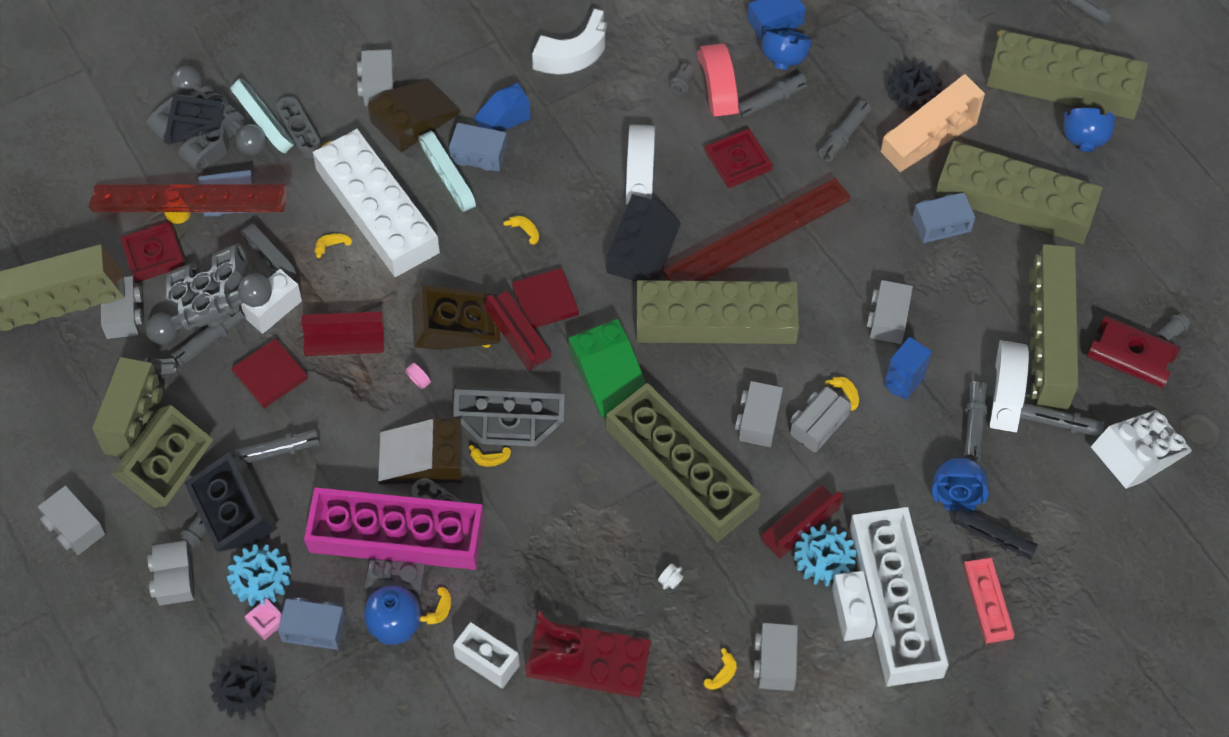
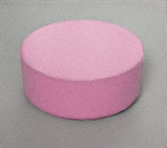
(418, 376)

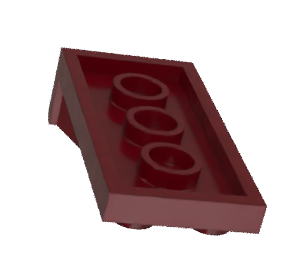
(588, 658)

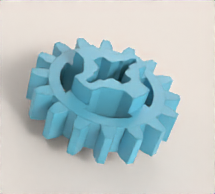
(824, 542)
(261, 578)

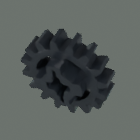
(902, 85)
(227, 692)

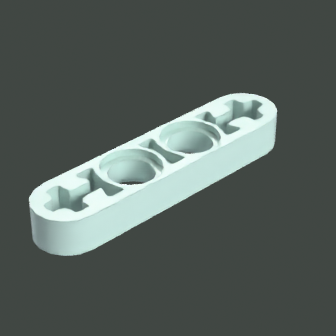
(262, 115)
(447, 171)

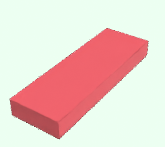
(988, 600)

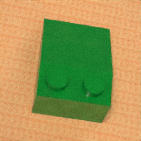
(606, 365)

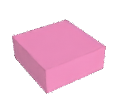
(264, 619)

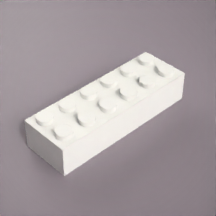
(376, 203)
(899, 597)

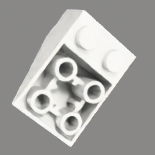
(1140, 447)

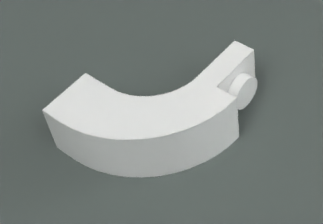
(574, 54)
(640, 161)
(1010, 385)

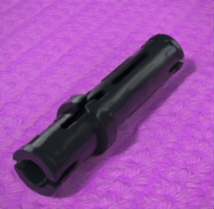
(995, 533)

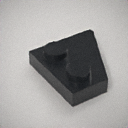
(192, 118)

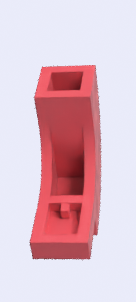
(719, 78)

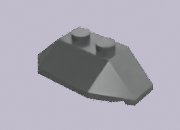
(509, 415)

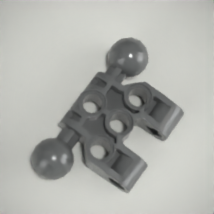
(203, 150)
(209, 295)

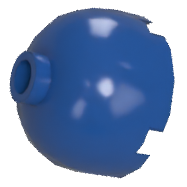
(785, 47)
(1088, 128)
(960, 484)
(392, 614)

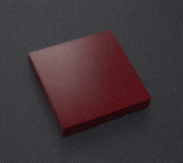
(738, 158)
(152, 251)
(545, 298)
(269, 373)

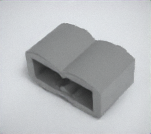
(171, 573)

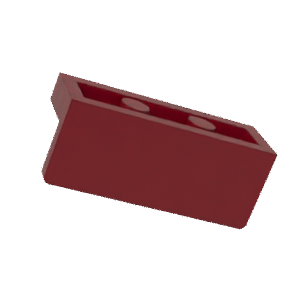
(517, 330)
(343, 333)
(807, 514)

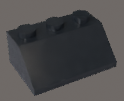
(642, 241)
(230, 504)

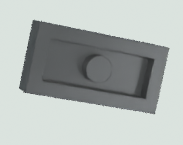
(404, 574)

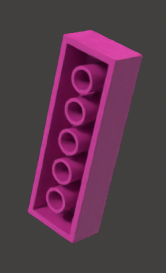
(395, 528)

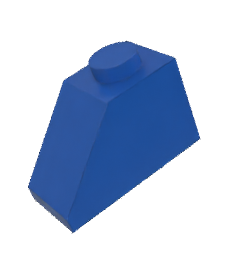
(504, 109)

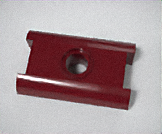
(1150, 351)

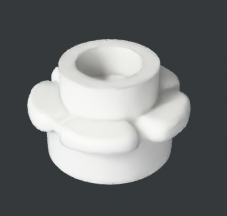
(671, 576)

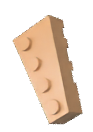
(934, 124)

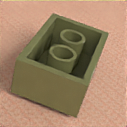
(127, 406)
(162, 457)

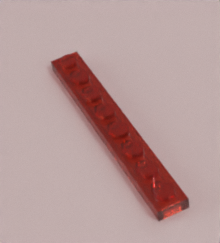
(189, 198)
(759, 233)

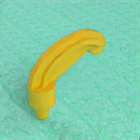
(526, 225)
(328, 240)
(848, 388)
(490, 459)
(442, 609)
(725, 674)

